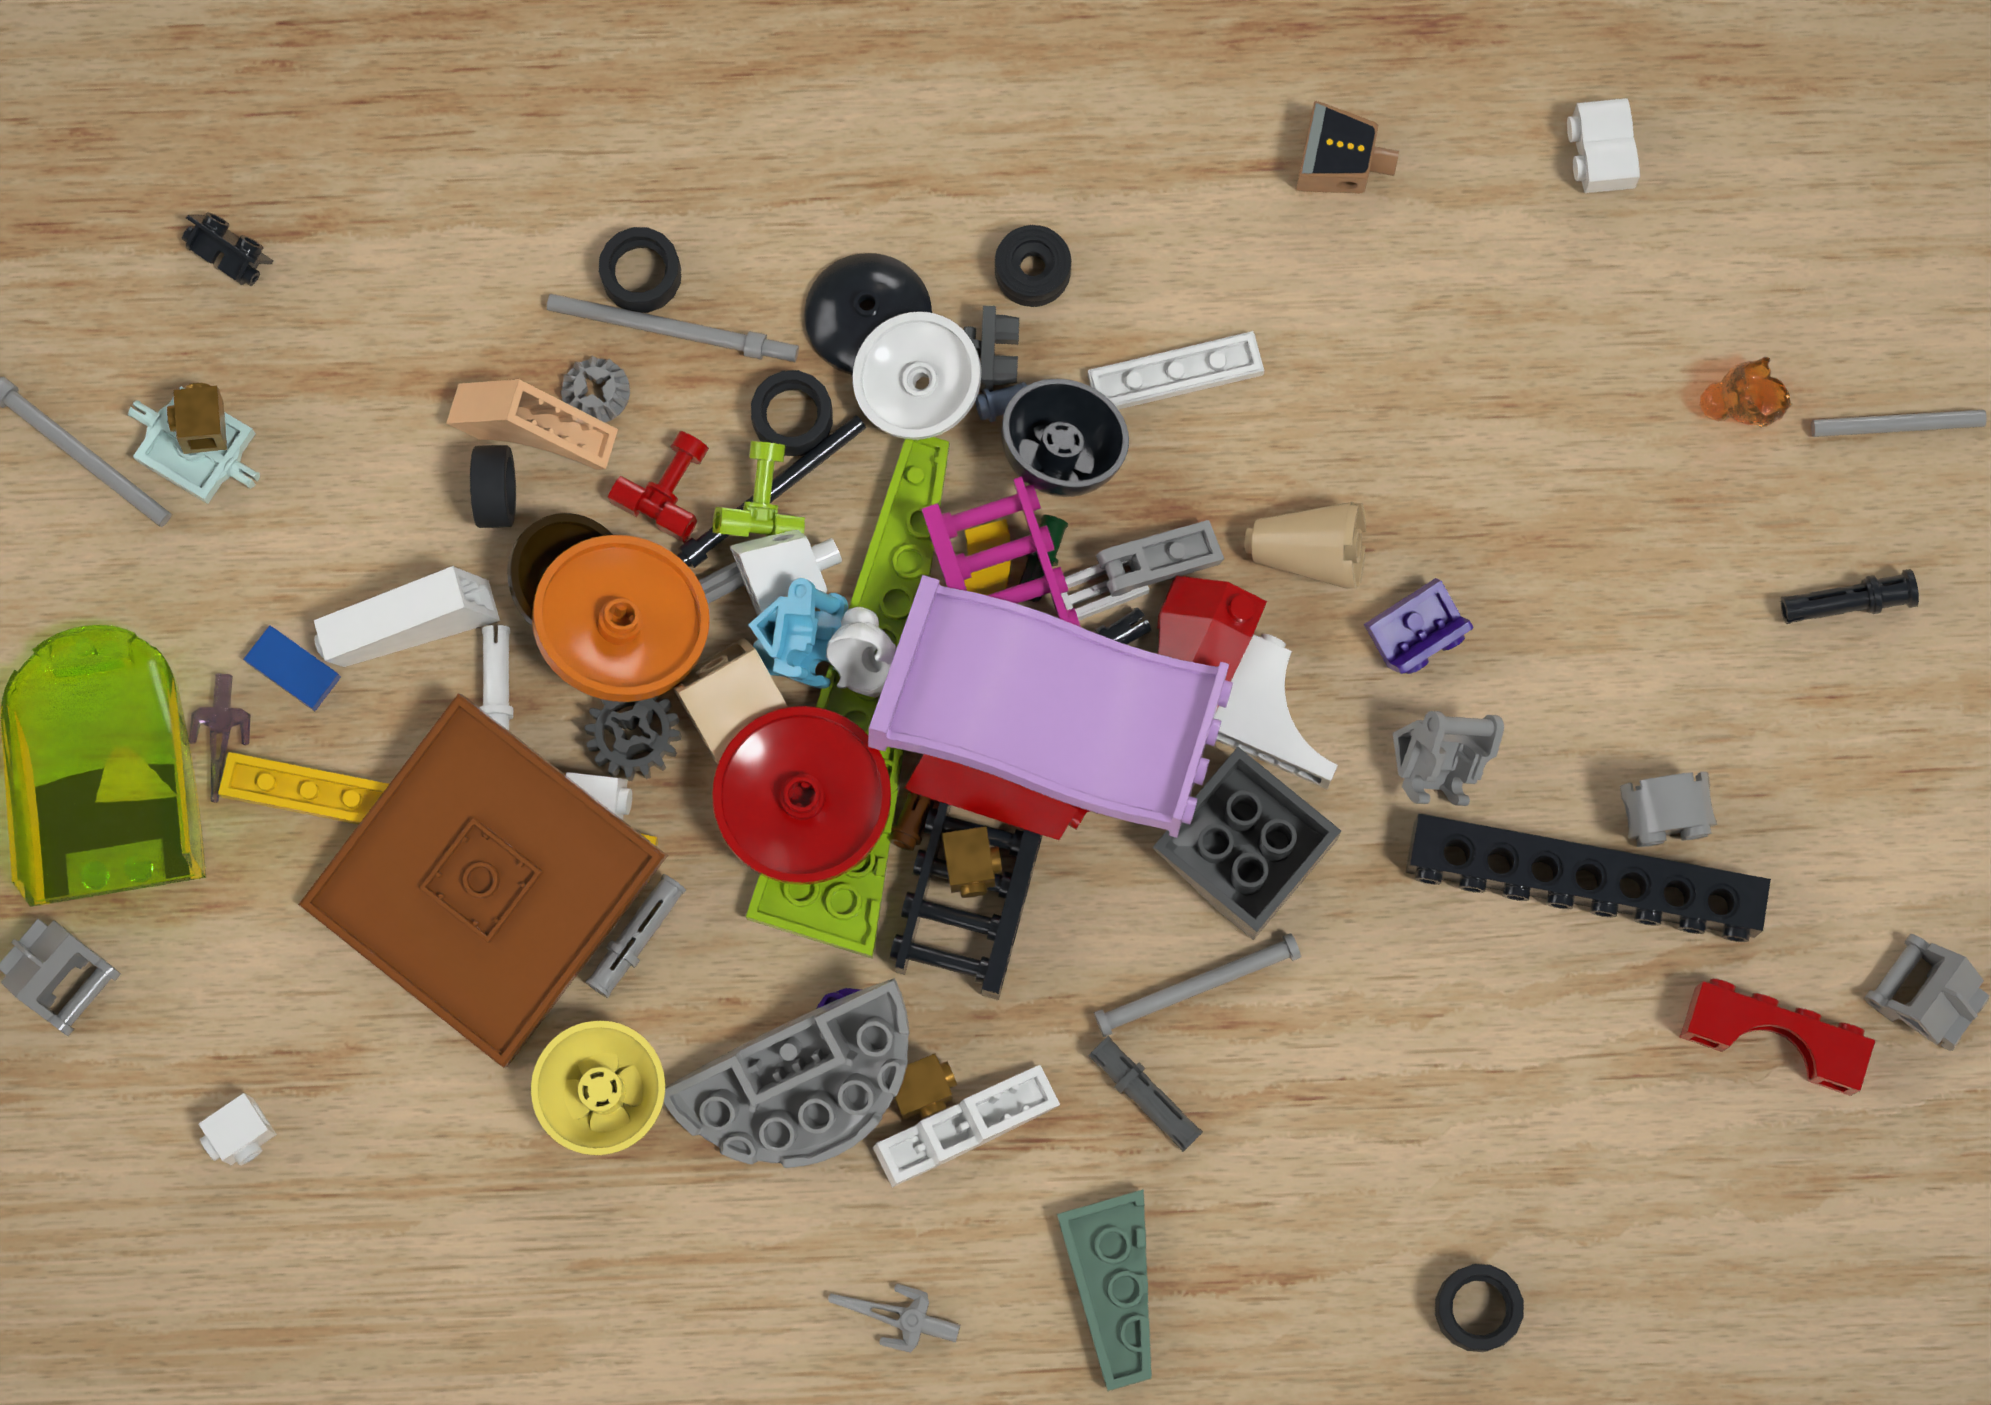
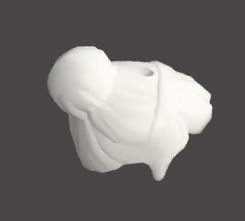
(861, 652)

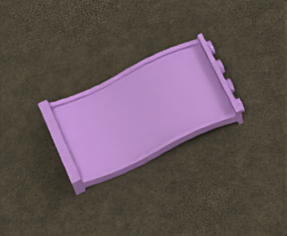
(1050, 706)

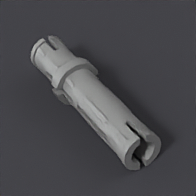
(603, 978)

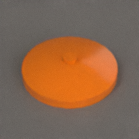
(620, 618)

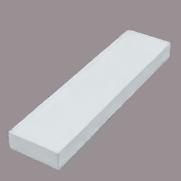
(1179, 371)

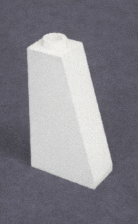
(406, 617)

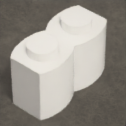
(1604, 145)

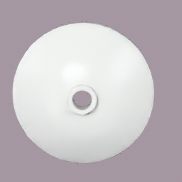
(900, 355)

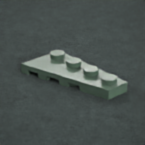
(1111, 1275)

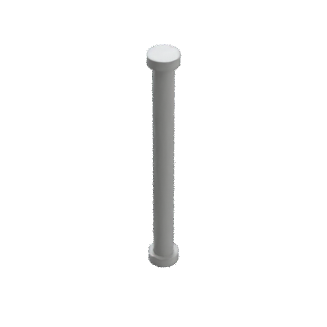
(1149, 1004)

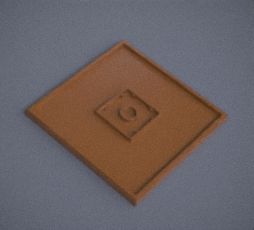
(482, 880)

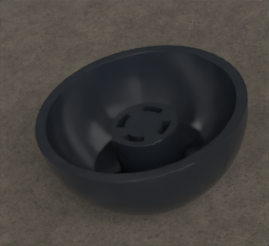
(1064, 437)

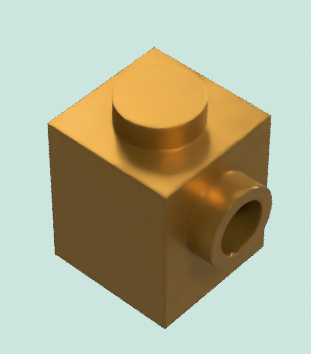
(198, 418)
(971, 861)
(925, 1088)

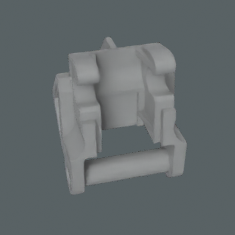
(1445, 754)
(42, 962)
(1945, 1000)

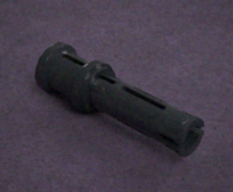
(1869, 595)

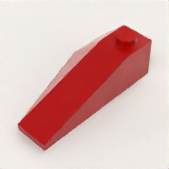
(1208, 622)

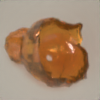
(1747, 395)

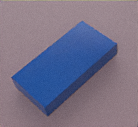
(292, 668)

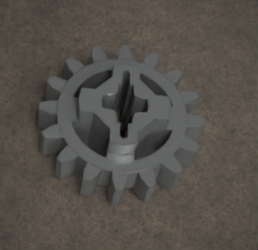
(625, 749)

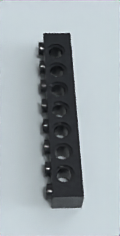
(1744, 893)

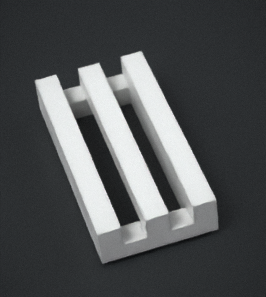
(1102, 604)

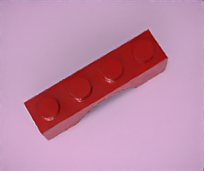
(1832, 1054)

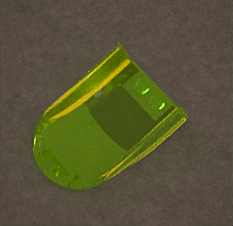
(98, 769)

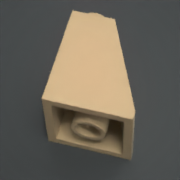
(728, 694)

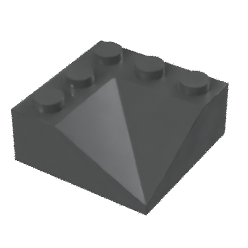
(1248, 843)

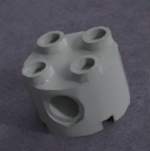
(1669, 807)

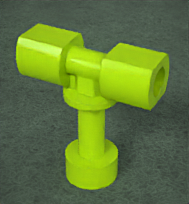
(759, 515)

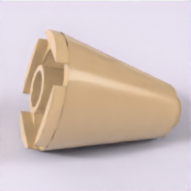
(1313, 543)

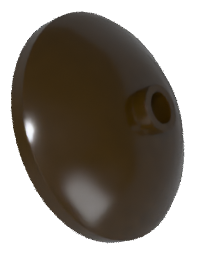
(539, 548)

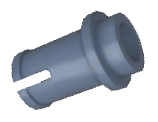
(995, 402)

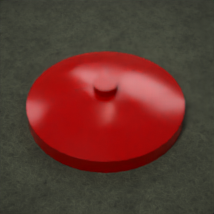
(801, 795)

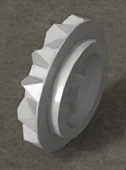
(615, 391)

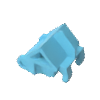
(795, 635)

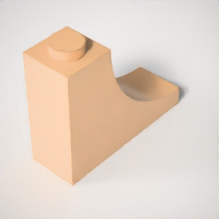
(532, 418)

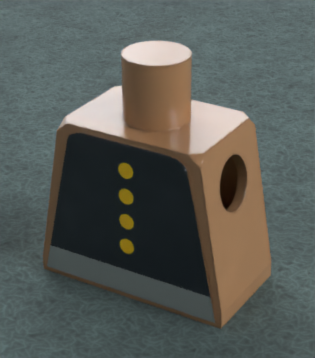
(1341, 152)

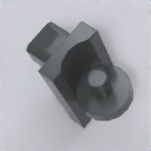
(996, 330)

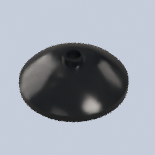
(832, 305)

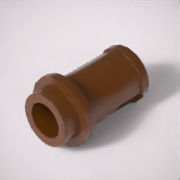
(911, 822)

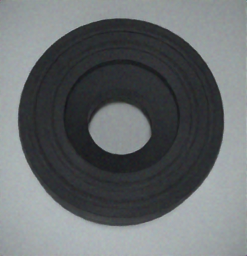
(1027, 242)

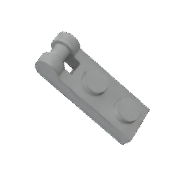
(1161, 557)

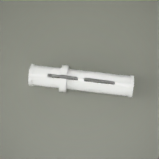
(496, 675)

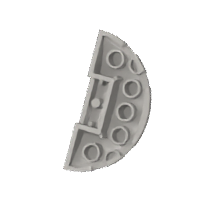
(803, 1085)

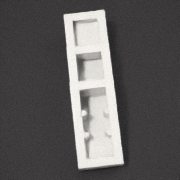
(966, 1125)

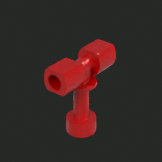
(658, 499)

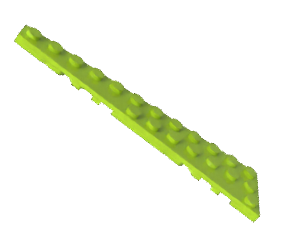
(901, 551)

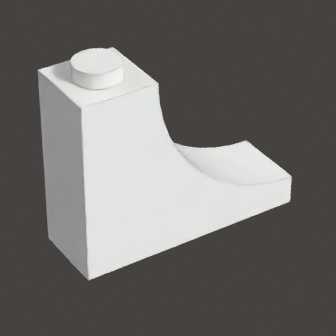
(1259, 715)

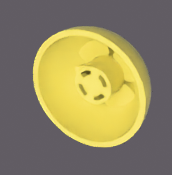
(578, 1074)

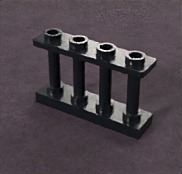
(999, 928)

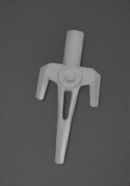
(911, 1320)

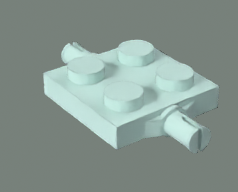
(193, 472)

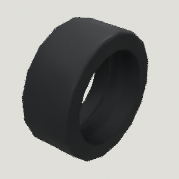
(629, 240)
(780, 383)
(493, 486)
(1510, 1293)

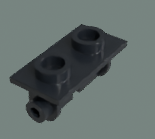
(241, 253)

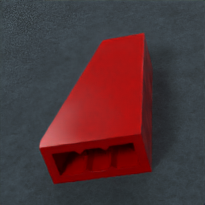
(993, 797)

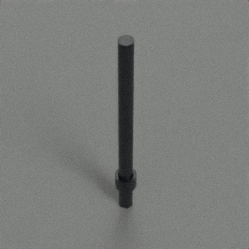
(694, 551)

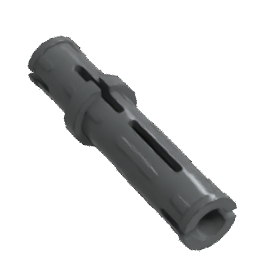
(1145, 1093)

